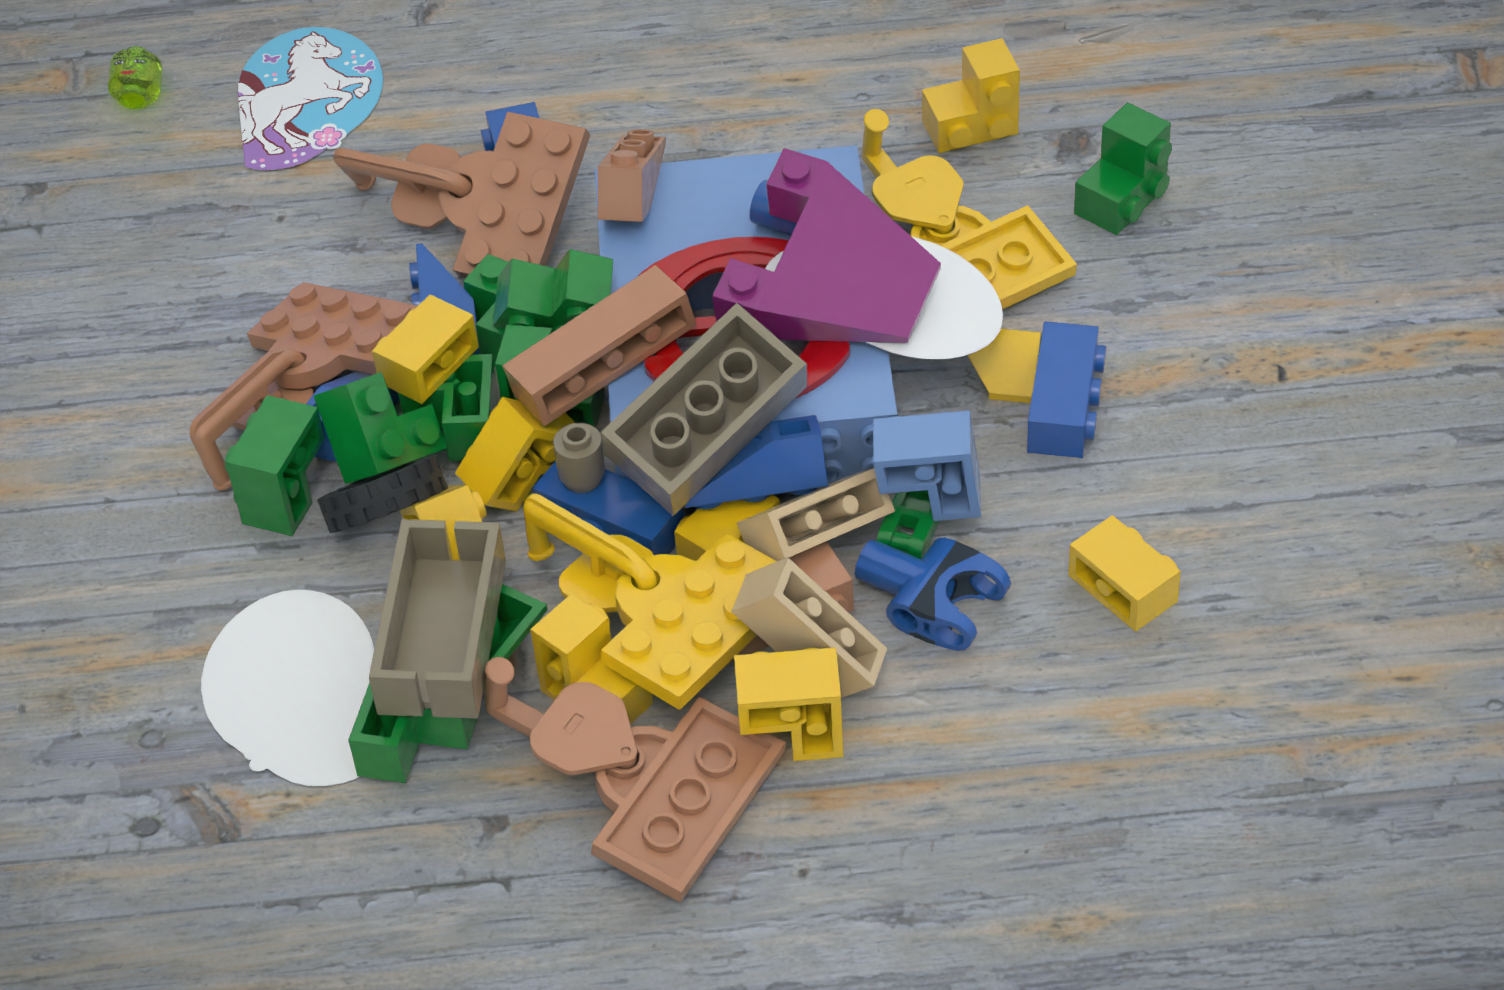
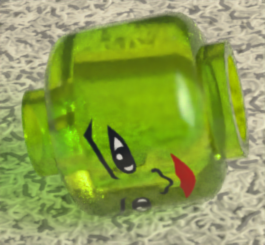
(135, 77)

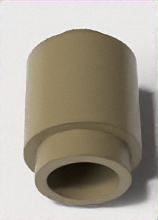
(579, 457)

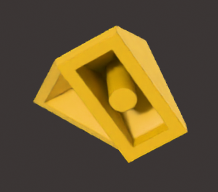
(1009, 364)

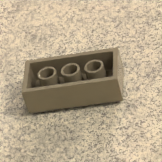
(704, 409)

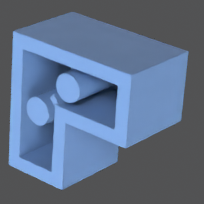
(932, 455)

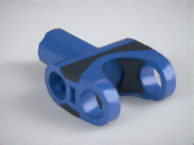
(931, 586)

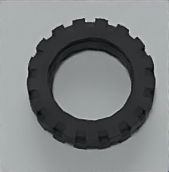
(382, 494)

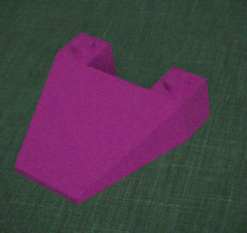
(843, 269)

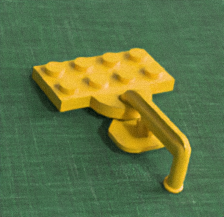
(1011, 252)
(672, 606)

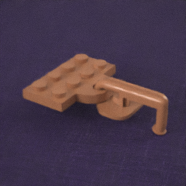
(500, 198)
(307, 342)
(669, 805)

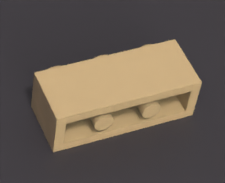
(816, 516)
(797, 614)

